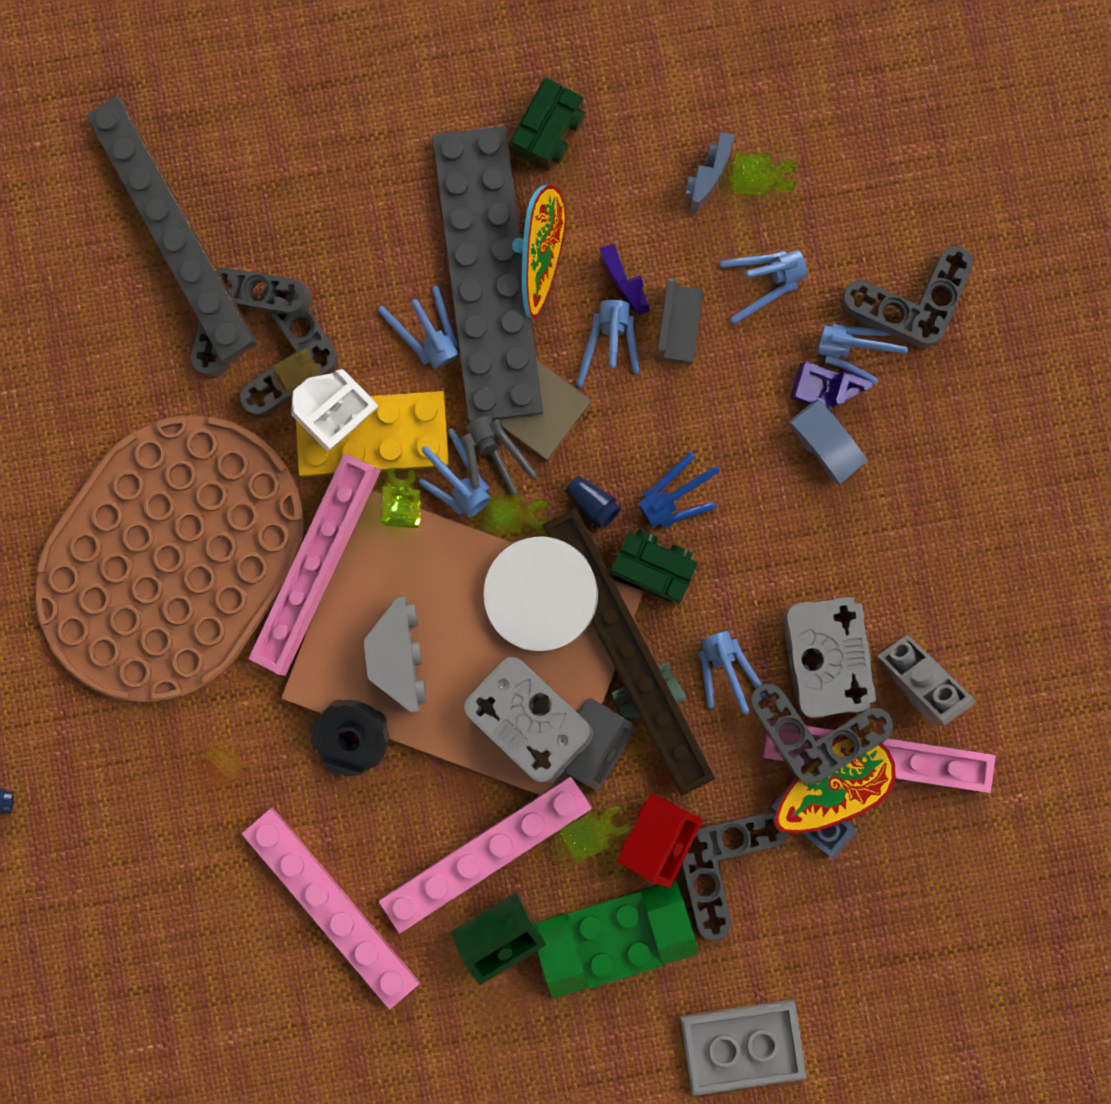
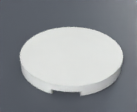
(540, 594)

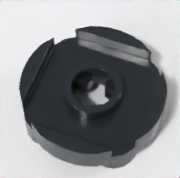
(354, 717)

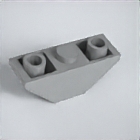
(394, 656)
(925, 682)

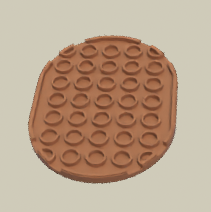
(169, 558)

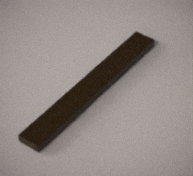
(636, 664)

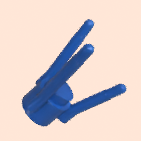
(659, 507)

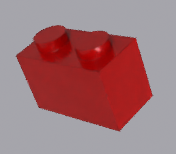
(659, 840)

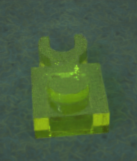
(755, 174)
(399, 502)
(506, 514)
(587, 835)

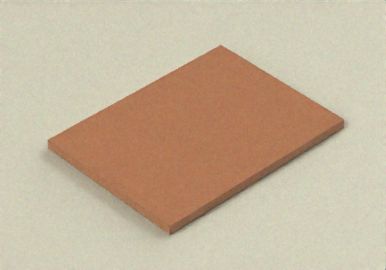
(444, 575)

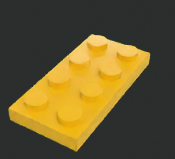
(387, 438)

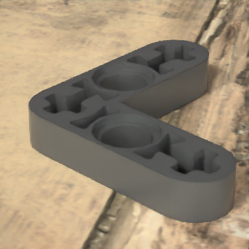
(241, 292)
(913, 314)
(314, 341)
(822, 749)
(717, 851)

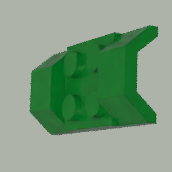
(615, 939)

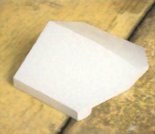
(331, 407)

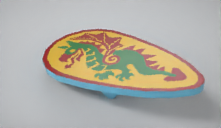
(541, 246)
(839, 796)

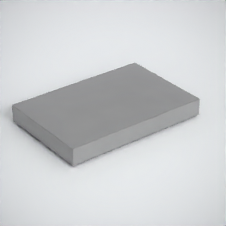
(743, 1047)

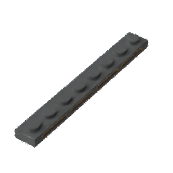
(172, 230)

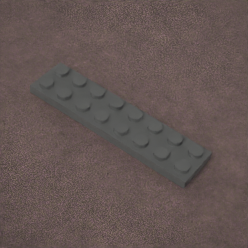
(487, 274)

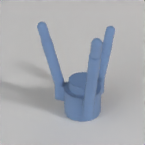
(783, 267)
(613, 320)
(837, 342)
(438, 348)
(466, 498)
(720, 651)

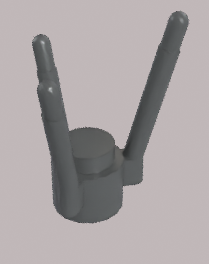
(484, 436)

